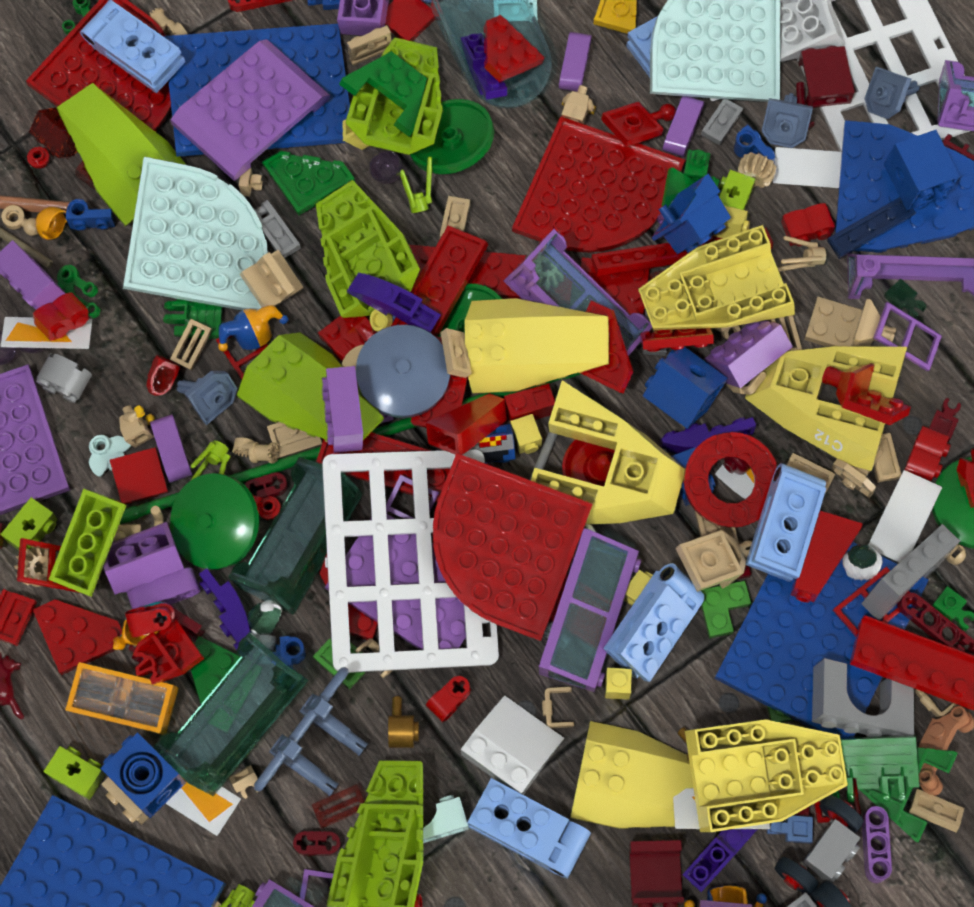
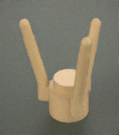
(812, 256)

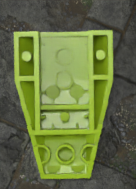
(374, 115)
(112, 147)
(362, 241)
(287, 386)
(386, 845)

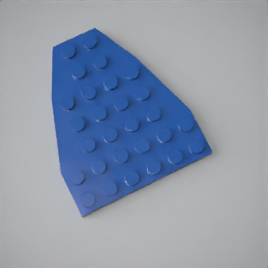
(868, 187)

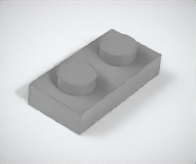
(722, 121)

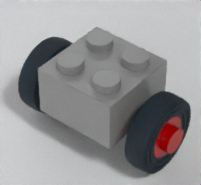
(833, 848)

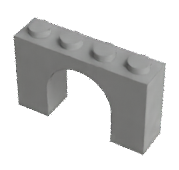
(909, 571)
(834, 709)

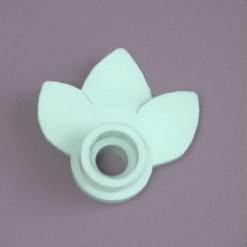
(100, 459)

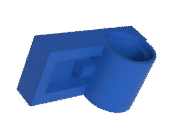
(755, 143)
(96, 218)
(287, 642)

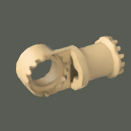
(168, 26)
(256, 451)

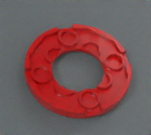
(697, 486)

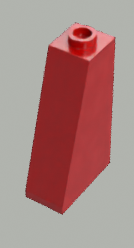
(466, 425)
(826, 549)

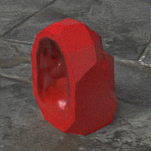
(161, 375)

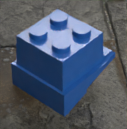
(693, 216)

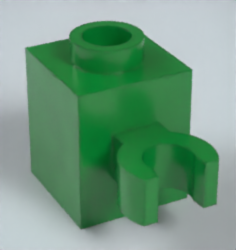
(696, 164)
(951, 605)

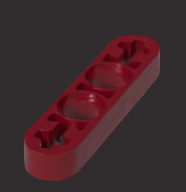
(938, 625)

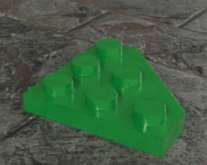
(306, 178)
(212, 668)

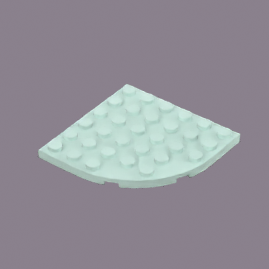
(717, 49)
(192, 237)

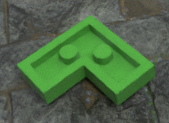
(716, 607)

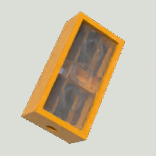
(121, 698)

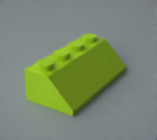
(87, 542)

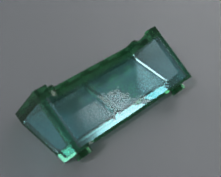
(295, 540)
(232, 716)

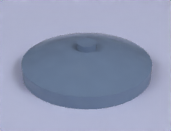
(402, 371)

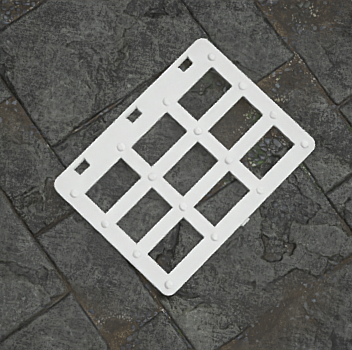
(925, 29)
(478, 650)

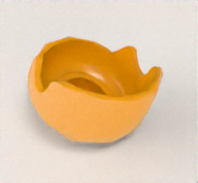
(50, 222)

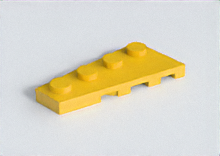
(616, 15)

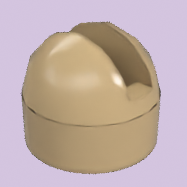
(959, 558)

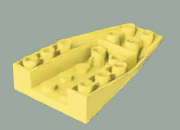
(719, 286)
(761, 772)

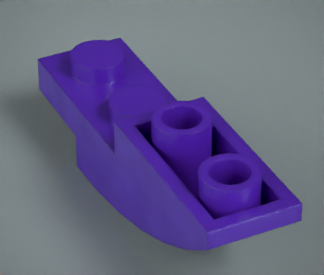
(474, 53)
(394, 300)
(696, 434)
(234, 618)
(716, 856)

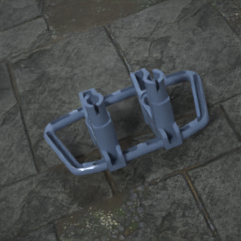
(287, 751)

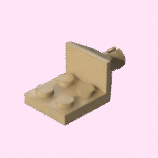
(845, 325)
(713, 559)

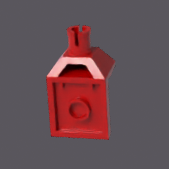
(854, 395)

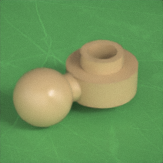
(27, 224)

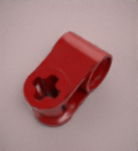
(146, 620)
(445, 701)

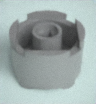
(64, 377)

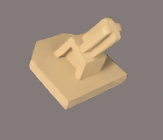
(855, 477)

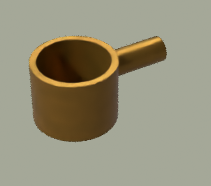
(401, 728)

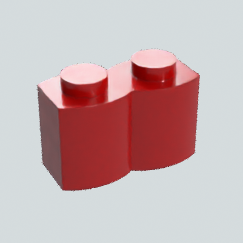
(808, 223)
(60, 316)
(927, 454)

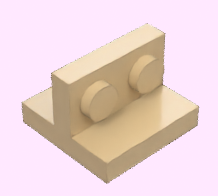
(271, 279)

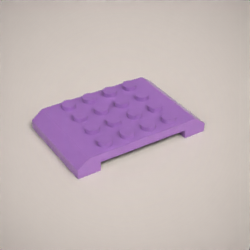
(248, 108)

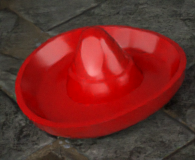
(587, 462)

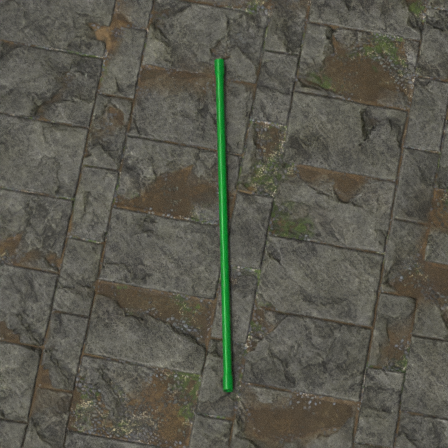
(134, 512)

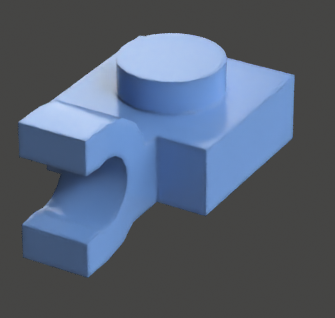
(797, 829)

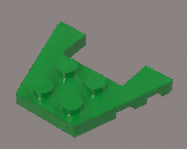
(394, 80)
(894, 807)

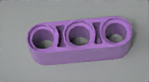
(575, 61)
(683, 126)
(171, 448)
(166, 588)
(872, 856)

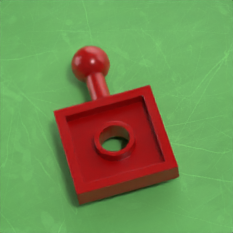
(635, 124)

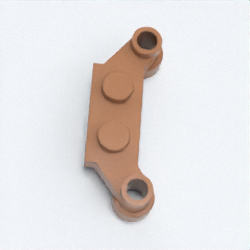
(939, 736)

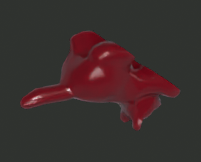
(7, 667)

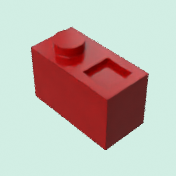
(533, 401)

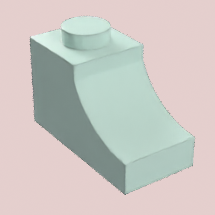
(447, 820)

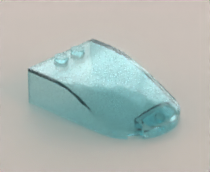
(468, 17)

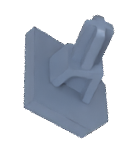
(888, 92)
(786, 121)
(209, 394)

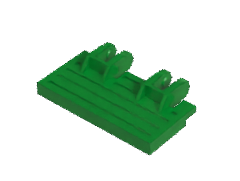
(203, 313)
(880, 757)

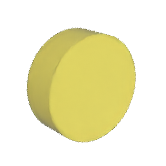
(380, 321)

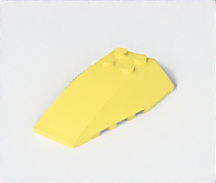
(530, 343)
(628, 779)

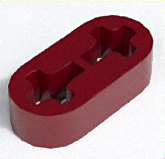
(266, 481)
(316, 850)

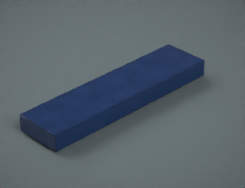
(869, 227)

